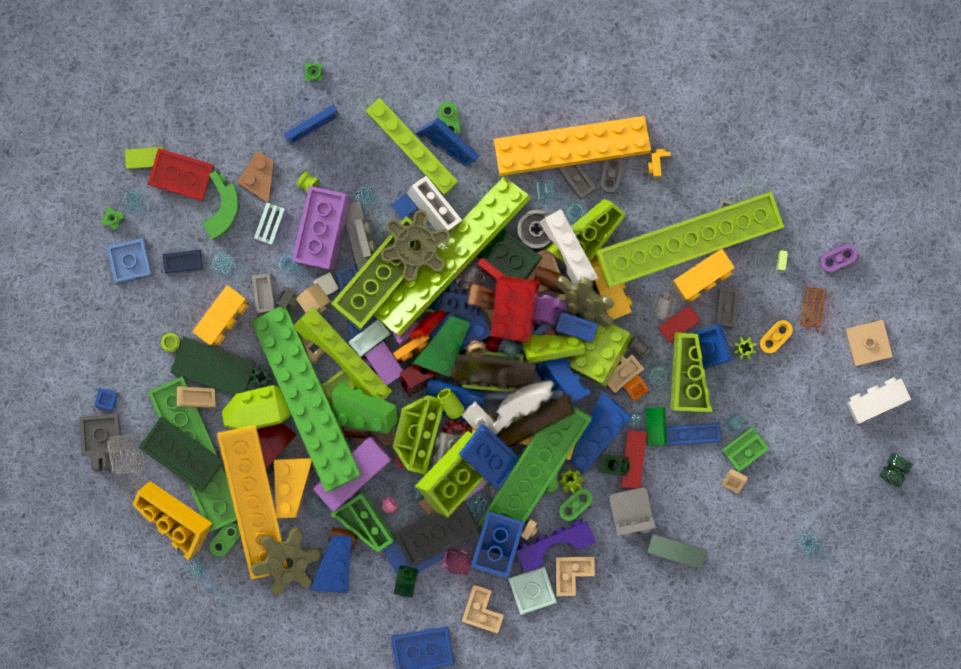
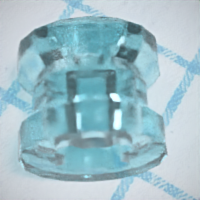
(510, 348)

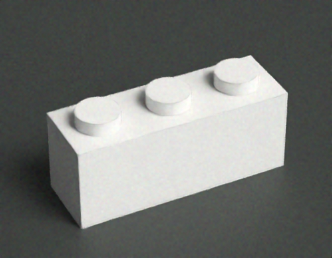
(430, 200)
(878, 400)

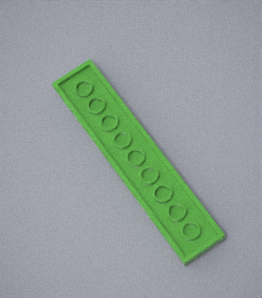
(306, 399)

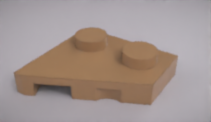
(258, 176)

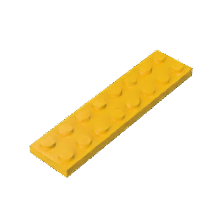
(572, 146)
(249, 492)

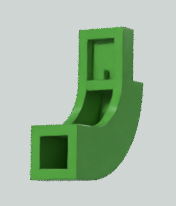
(228, 211)

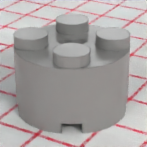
(527, 236)

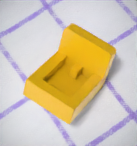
(654, 166)

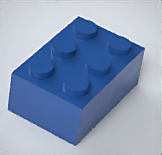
(477, 331)

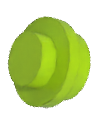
(170, 342)

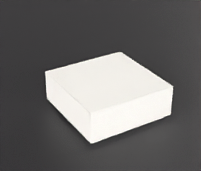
(327, 283)

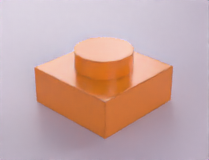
(636, 388)

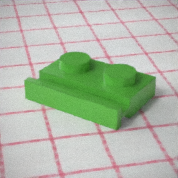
(745, 449)

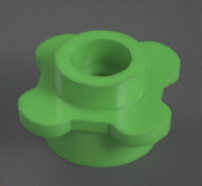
(317, 68)
(107, 218)

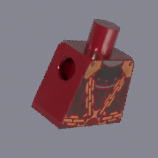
(413, 380)

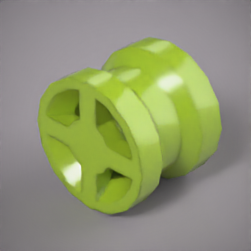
(307, 180)

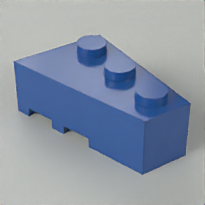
(561, 377)

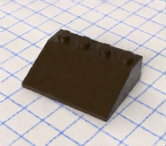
(493, 371)

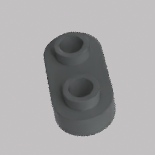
(611, 174)

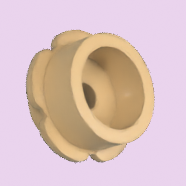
(476, 349)

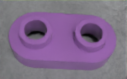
(838, 258)

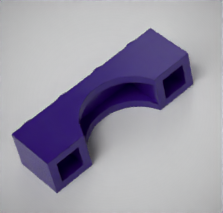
(532, 555)

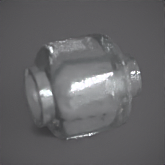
(470, 275)
(663, 305)

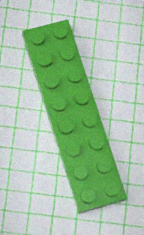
(537, 467)
(216, 500)

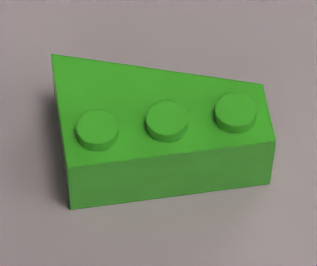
(361, 411)
(365, 521)

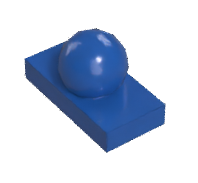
(577, 327)

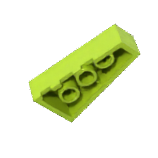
(593, 229)

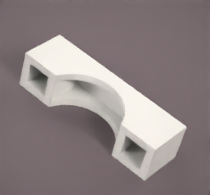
(562, 235)

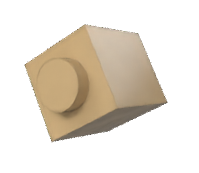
(313, 298)

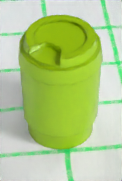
(450, 403)

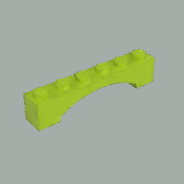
(412, 146)
(317, 330)

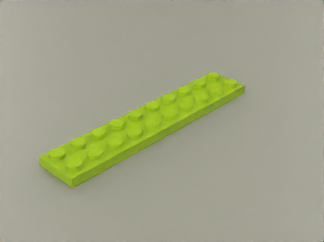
(689, 239)
(463, 246)

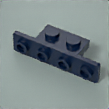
(454, 302)

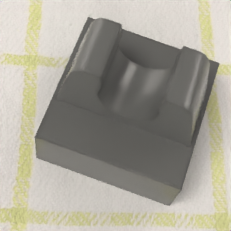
(286, 298)

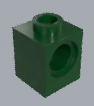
(607, 462)

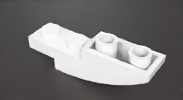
(522, 401)

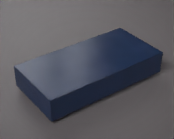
(182, 261)

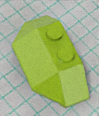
(256, 407)
(417, 433)

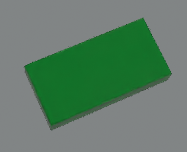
(656, 426)

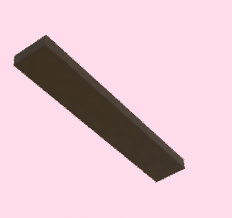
(537, 421)

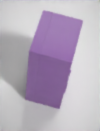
(322, 229)
(370, 458)

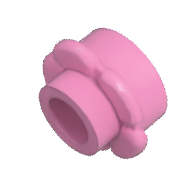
(389, 505)

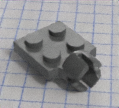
(94, 436)

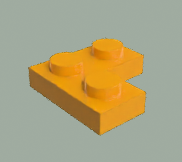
(406, 351)

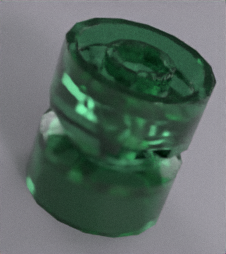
(896, 470)

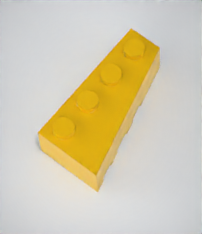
(173, 518)

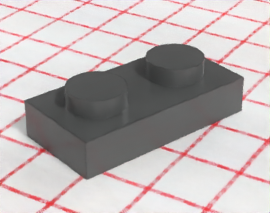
(577, 180)
(727, 307)

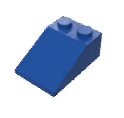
(497, 544)

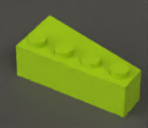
(688, 376)

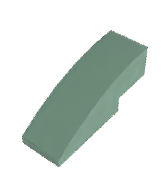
(676, 551)

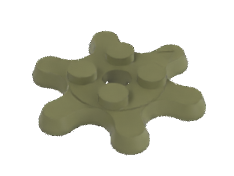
(415, 232)
(584, 301)
(277, 553)

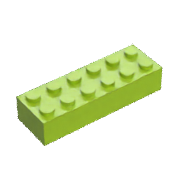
(372, 285)

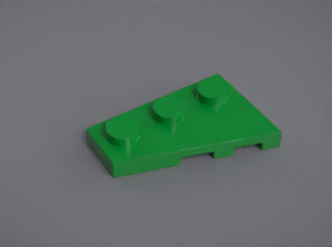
(444, 347)

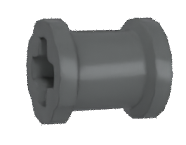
(640, 347)

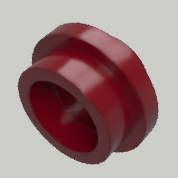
(493, 343)

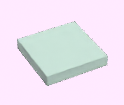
(532, 590)

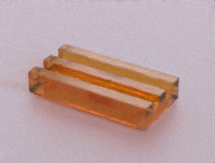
(815, 291)

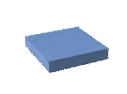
(129, 260)

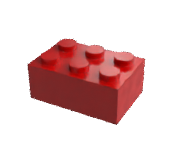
(514, 308)

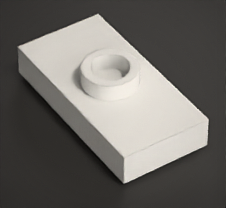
(476, 415)

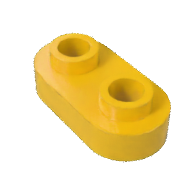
(775, 336)

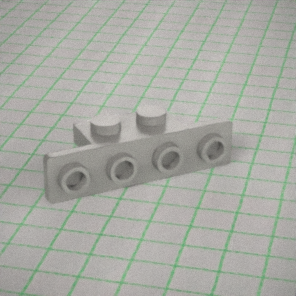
(359, 235)

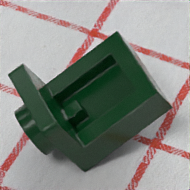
(405, 581)

